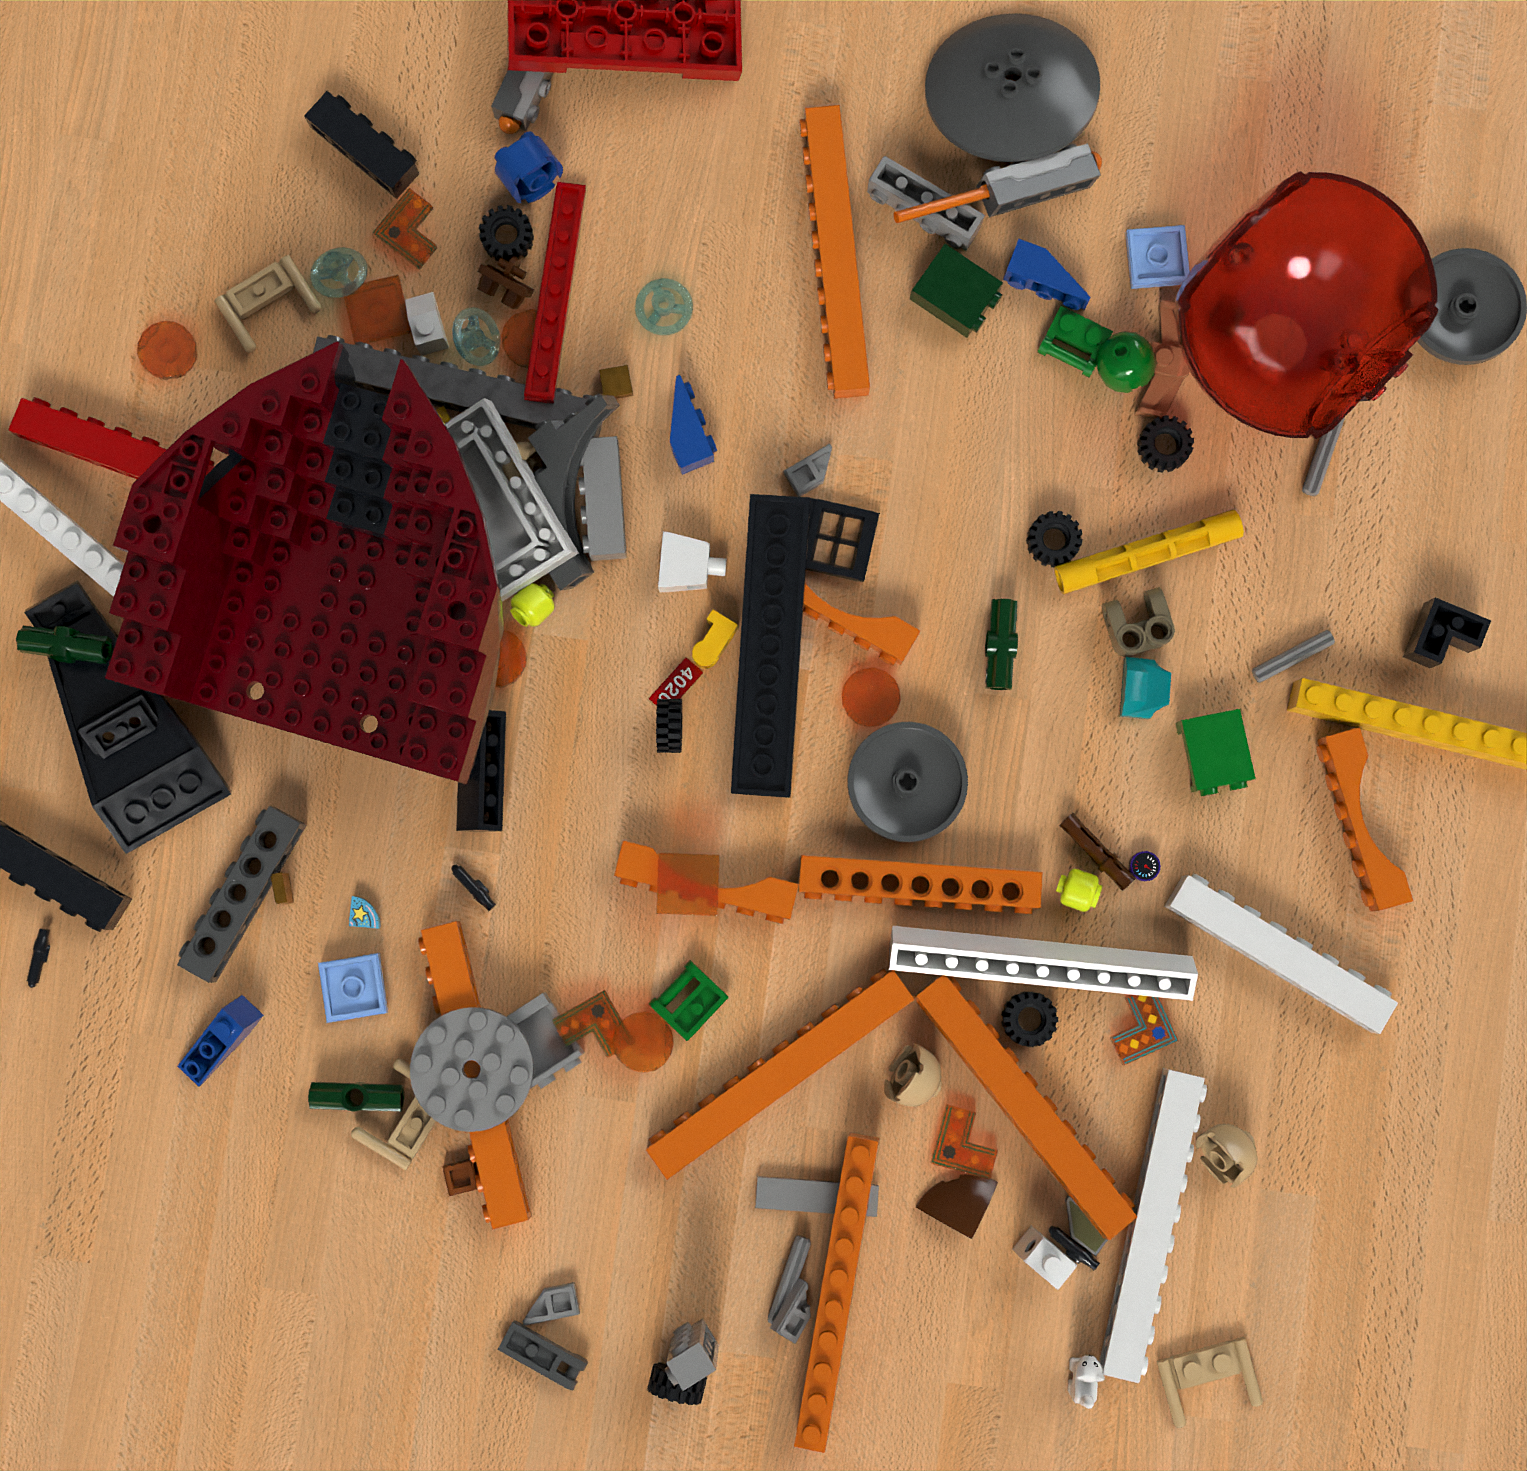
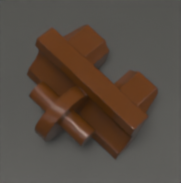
(492, 277)

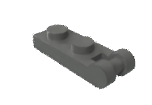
(542, 1355)

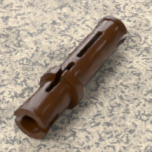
(1097, 851)

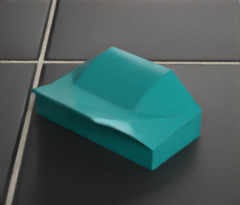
(1143, 688)

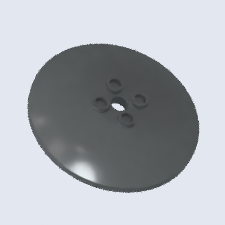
(1008, 117)

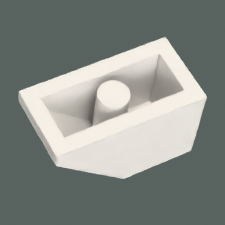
(426, 324)

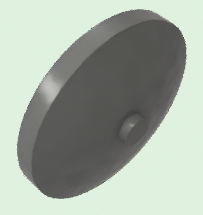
(1478, 307)
(907, 782)

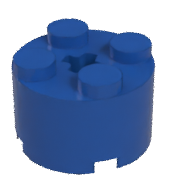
(527, 168)

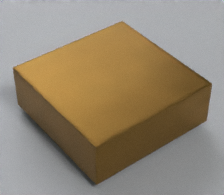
(616, 381)
(282, 888)

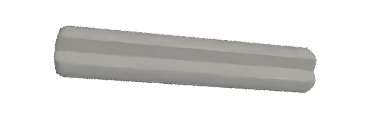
(1321, 461)
(1293, 656)
(790, 1275)

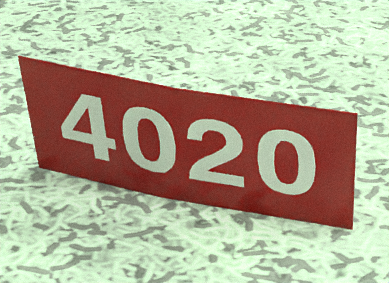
(677, 682)

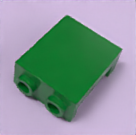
(1217, 751)

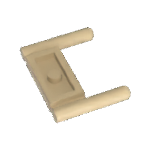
(259, 292)
(408, 1134)
(1206, 1366)

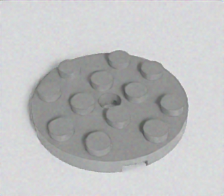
(439, 1069)

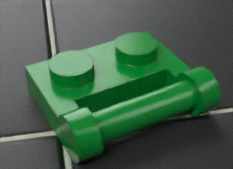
(1077, 333)
(696, 1007)

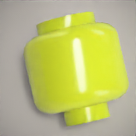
(532, 605)
(1079, 890)

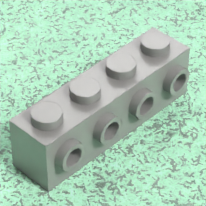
(905, 189)
(603, 500)
(691, 1354)

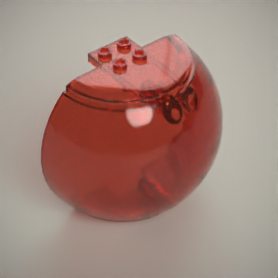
(1306, 305)

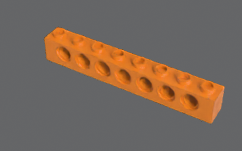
(1026, 882)

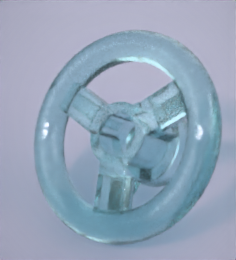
(335, 266)
(664, 296)
(473, 337)

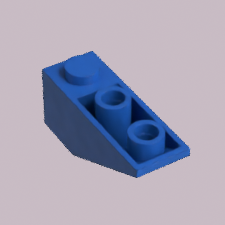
(1039, 271)
(687, 438)
(220, 1039)

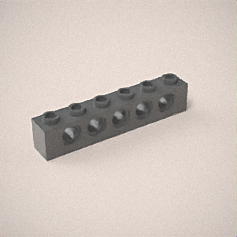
(242, 912)

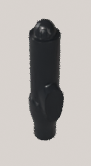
(475, 887)
(39, 956)
(1073, 1249)

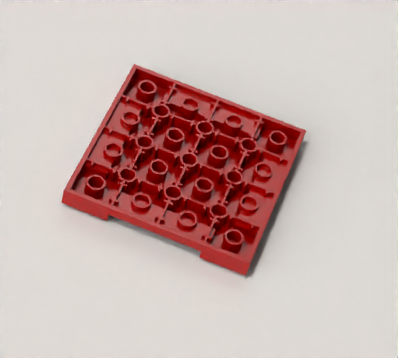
(627, 35)

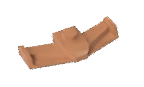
(1169, 368)

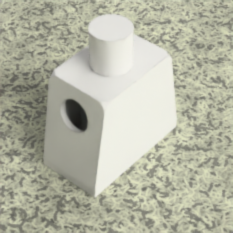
(687, 564)
(1044, 1257)

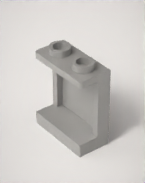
(544, 1041)

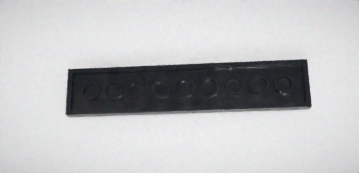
(770, 645)

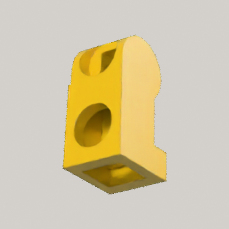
(708, 652)

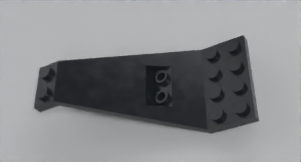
(150, 770)

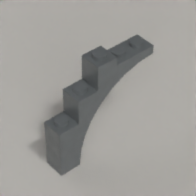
(562, 449)

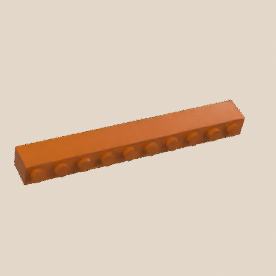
(836, 252)
(779, 1073)
(1025, 1107)
(491, 1148)
(837, 1292)

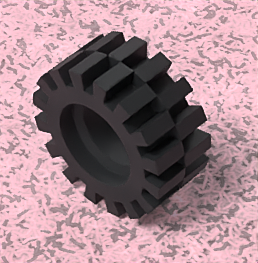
(506, 217)
(1177, 431)
(1066, 526)
(669, 726)
(1046, 1027)
(662, 1387)

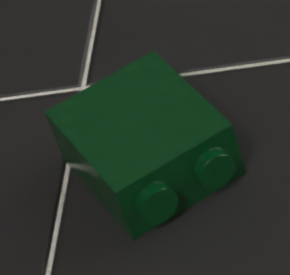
(957, 291)

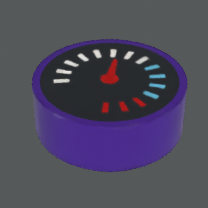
(1144, 866)

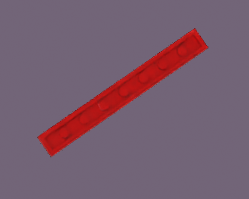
(555, 293)

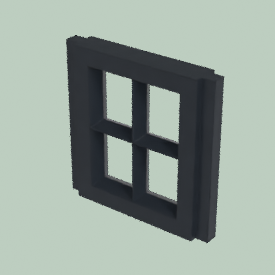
(862, 546)

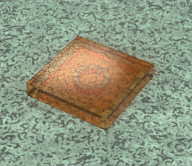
(378, 310)
(688, 884)

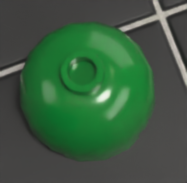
(1125, 361)

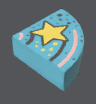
(363, 914)

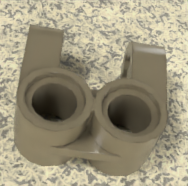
(1141, 631)

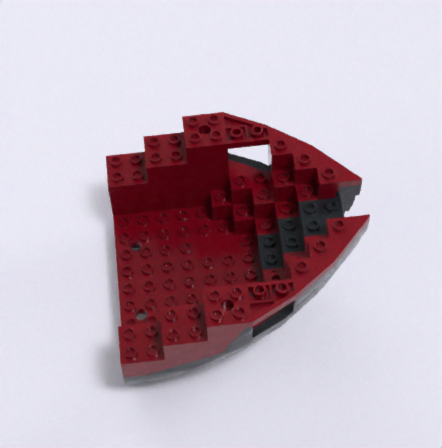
(320, 561)

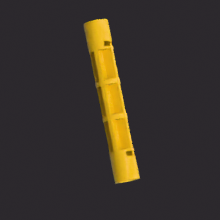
(1149, 551)

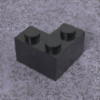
(1441, 626)

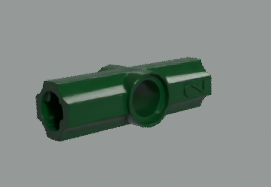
(64, 644)
(1001, 644)
(375, 1096)

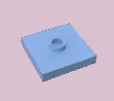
(1157, 256)
(353, 987)

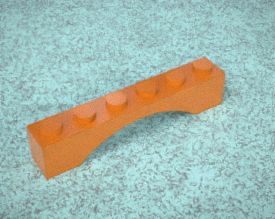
(885, 635)
(1381, 880)
(767, 896)

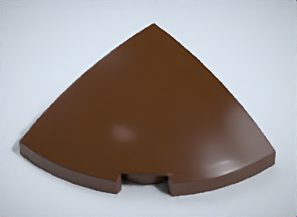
(959, 1202)

